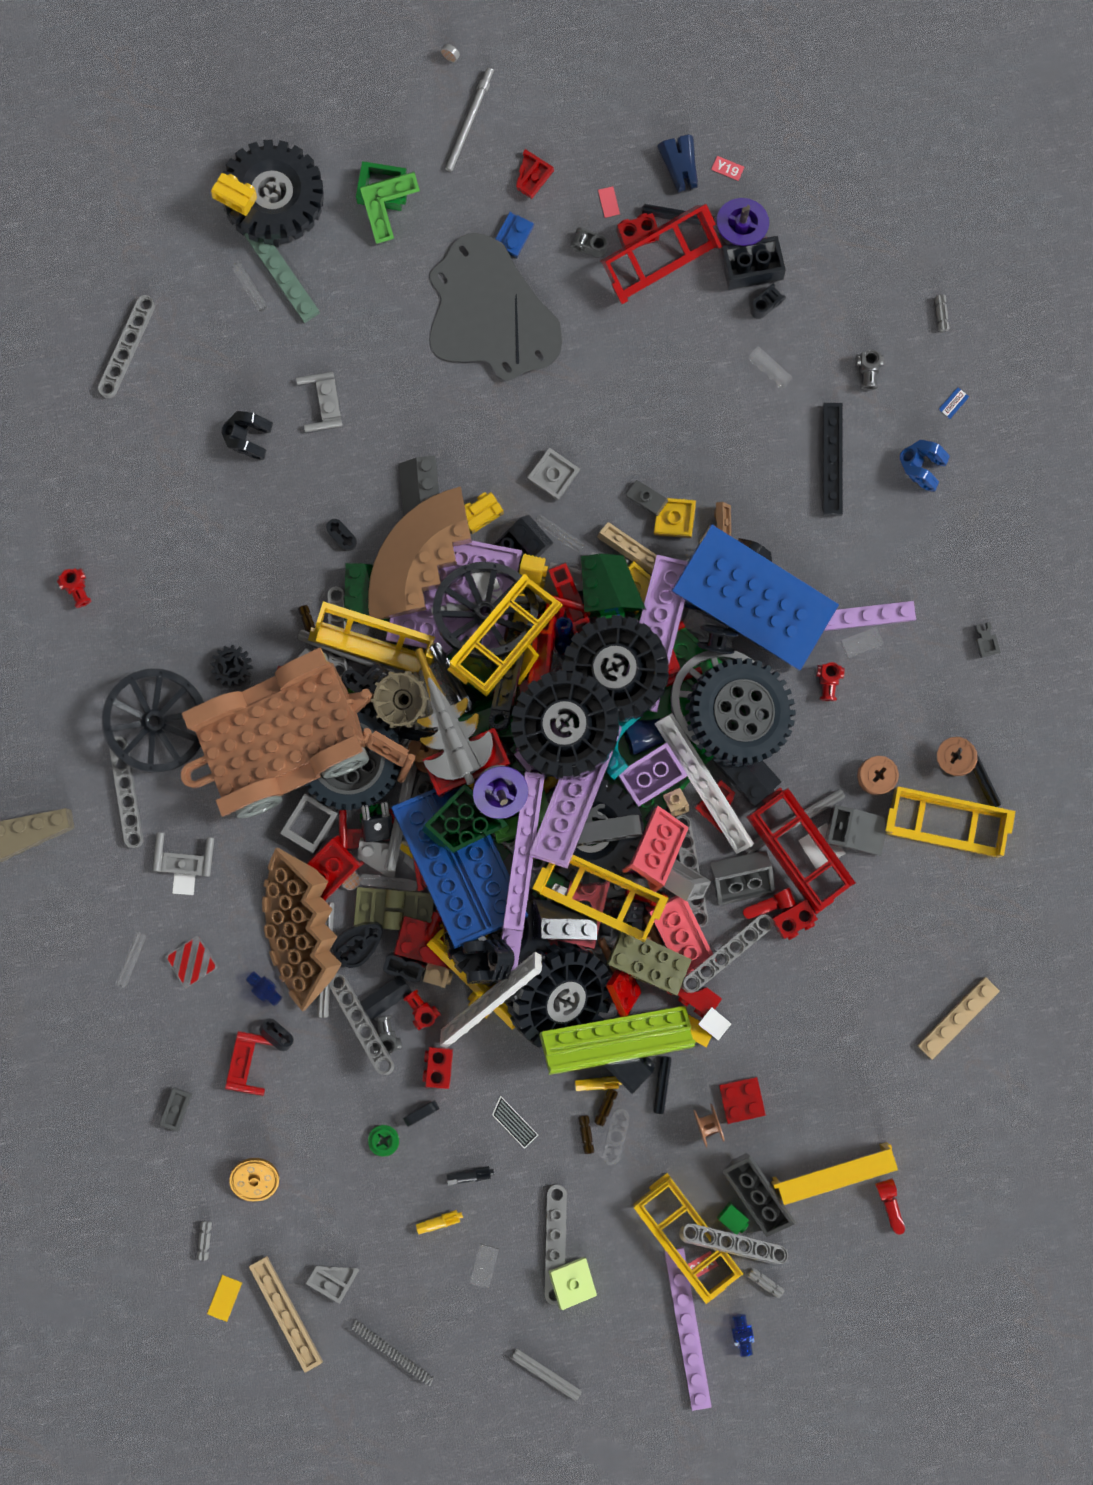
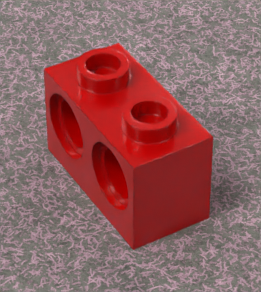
(635, 227)
(792, 915)
(443, 1068)

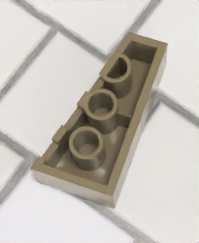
(32, 830)

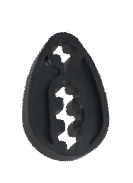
(361, 953)

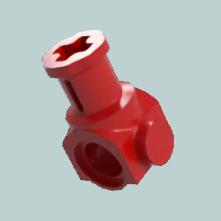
(75, 588)
(829, 683)
(420, 1009)

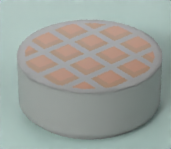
(450, 52)
(352, 882)

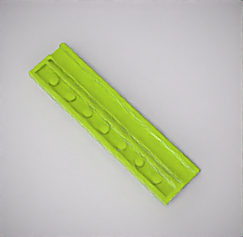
(616, 1040)

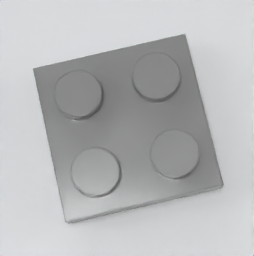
(553, 474)

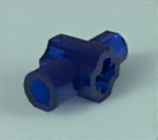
(264, 988)
(743, 1335)

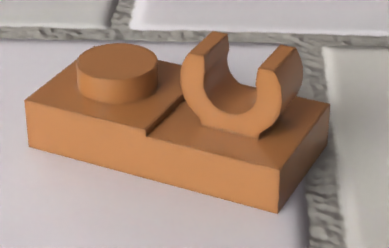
(723, 517)

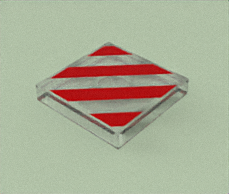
(192, 962)

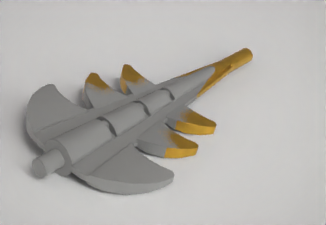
(460, 755)

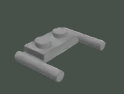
(327, 400)
(182, 863)

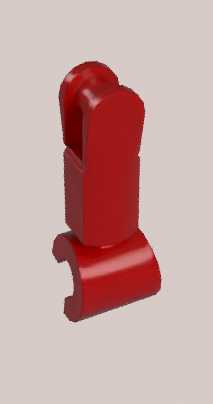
(782, 899)
(888, 1190)

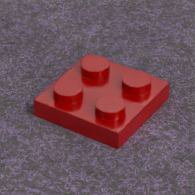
(623, 991)
(742, 1100)

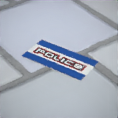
(953, 403)

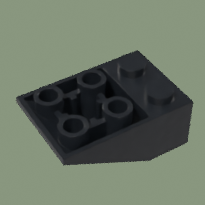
(525, 536)

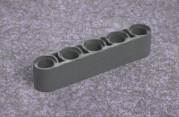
(610, 830)

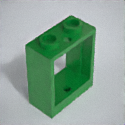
(366, 169)

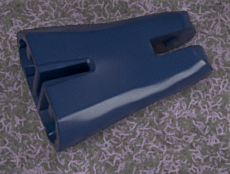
(680, 161)
(643, 736)

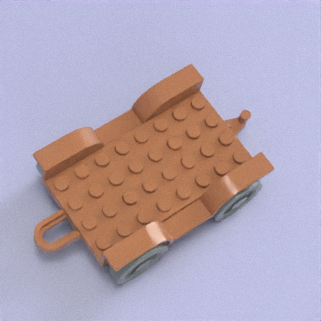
(278, 735)

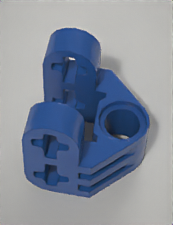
(913, 458)

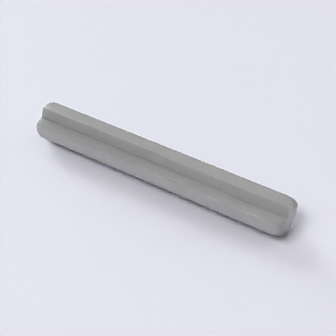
(545, 1374)

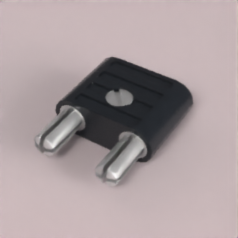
(377, 826)

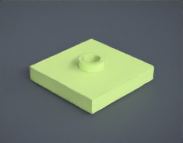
(572, 1283)

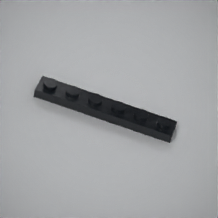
(832, 459)

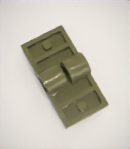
(391, 906)
(649, 962)

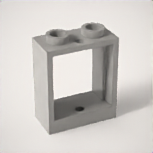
(313, 848)
(686, 882)

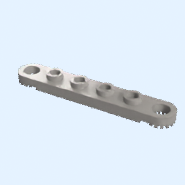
(555, 1236)

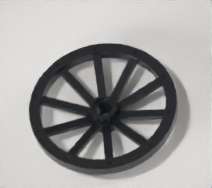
(482, 607)
(159, 715)

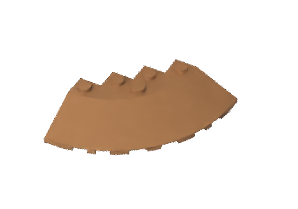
(415, 553)
(298, 928)

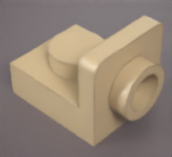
(676, 803)
(437, 975)

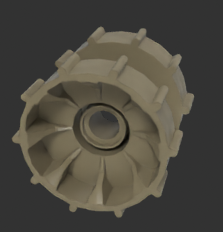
(389, 702)

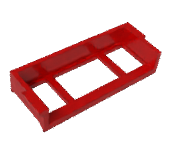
(707, 223)
(785, 861)

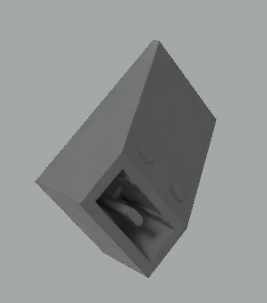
(856, 830)

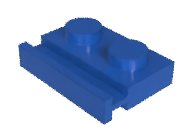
(514, 233)

